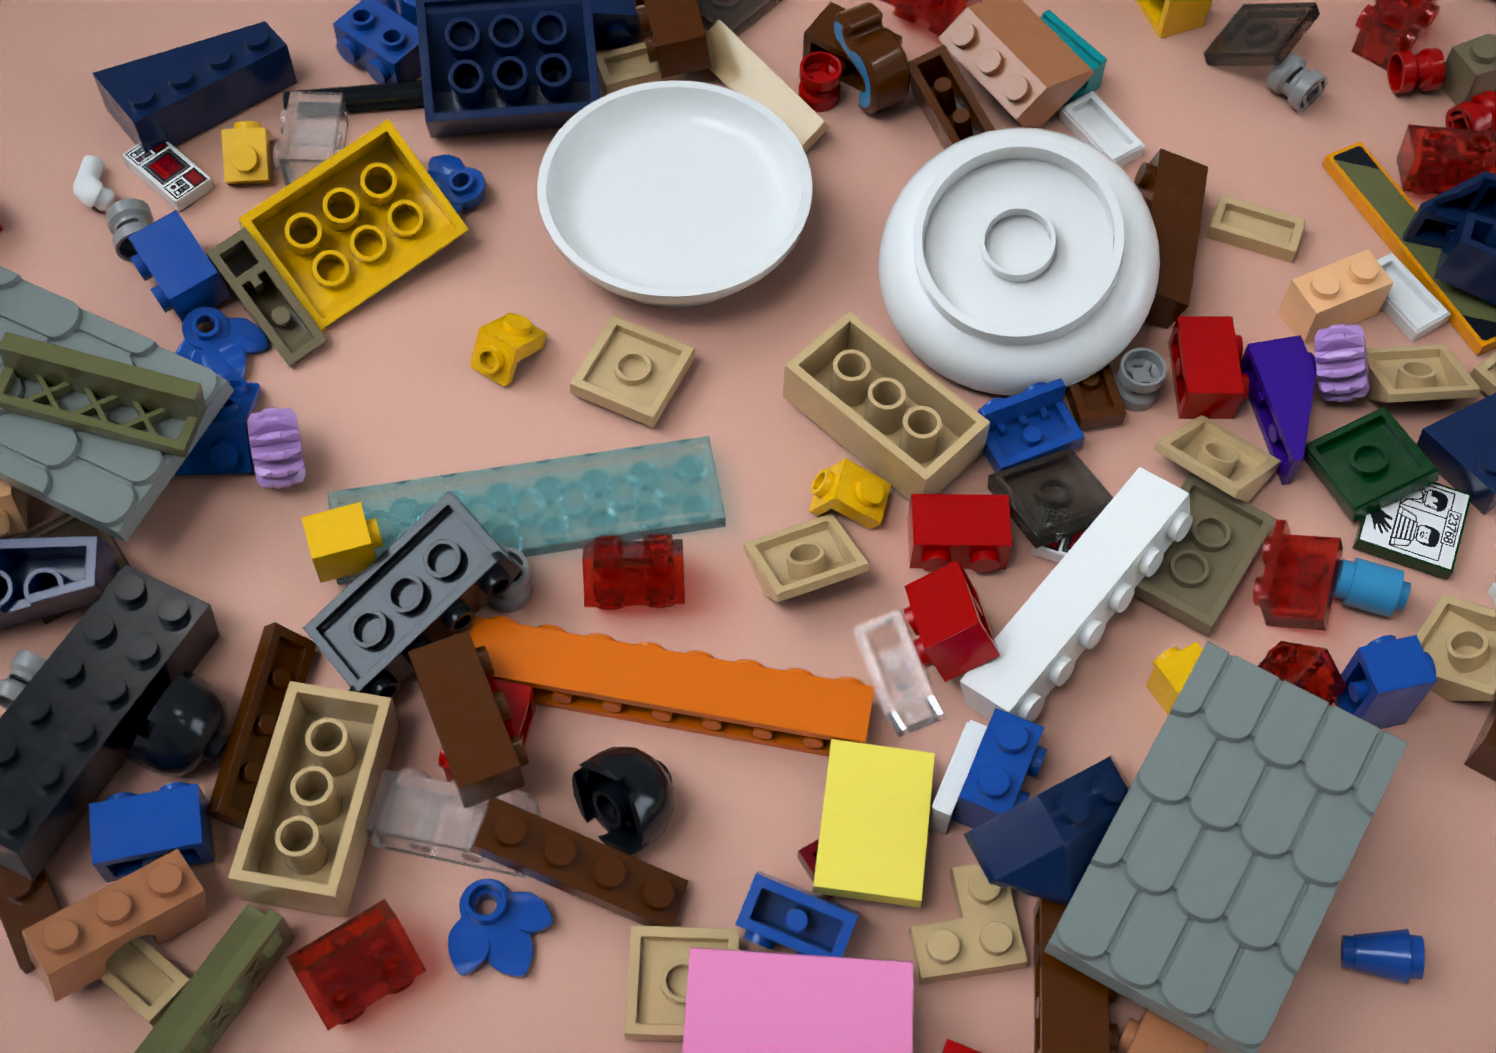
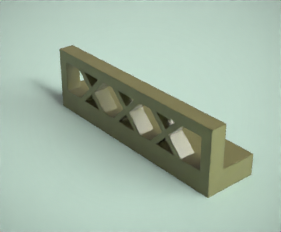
(101, 378)
(221, 984)

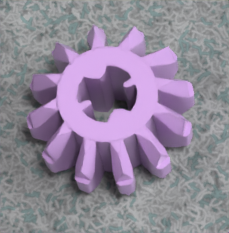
(1342, 362)
(276, 447)

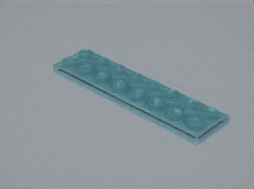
(564, 499)

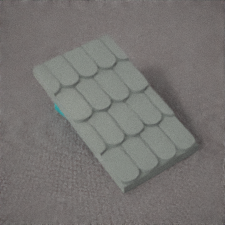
(75, 470)
(1227, 851)

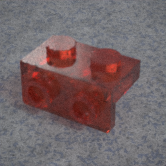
(1297, 579)

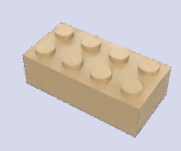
(884, 408)
(315, 799)

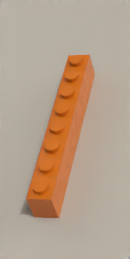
(677, 688)

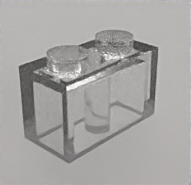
(311, 132)
(898, 673)

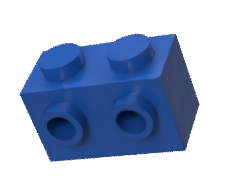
(379, 42)
(177, 265)
(1387, 680)
(999, 769)
(143, 827)
(794, 918)

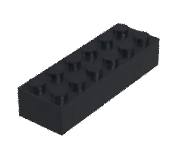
(87, 707)

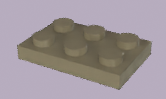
(1210, 560)

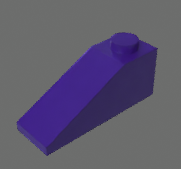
(1281, 397)

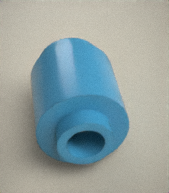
(1371, 587)

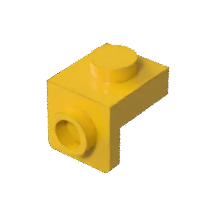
(246, 153)
(503, 345)
(850, 492)

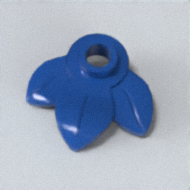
(460, 184)
(223, 347)
(499, 936)

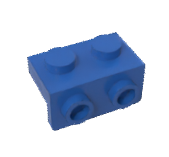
(1029, 426)

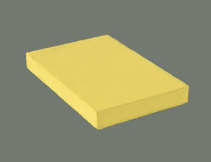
(874, 823)

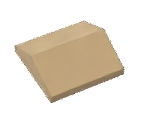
(1418, 374)
(1219, 457)
(804, 558)
(1463, 648)

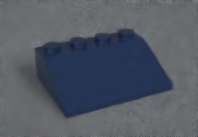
(505, 64)

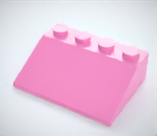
(796, 1003)

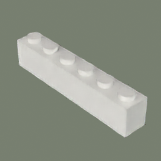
(1080, 597)

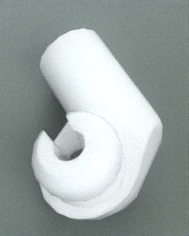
(88, 186)

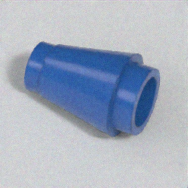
(1385, 954)

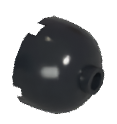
(183, 728)
(626, 795)

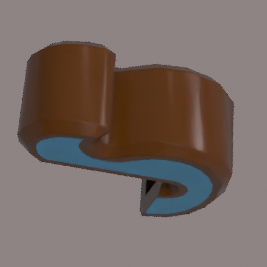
(874, 55)

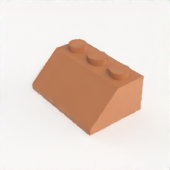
(1016, 59)

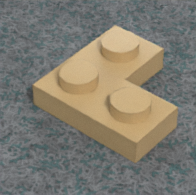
(976, 944)

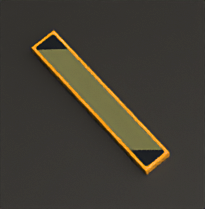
(1389, 214)

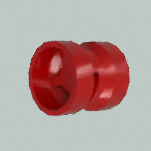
(1417, 70)
(820, 80)
(1475, 114)

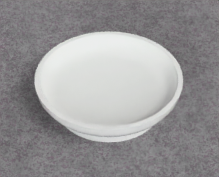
(674, 192)
(1019, 260)

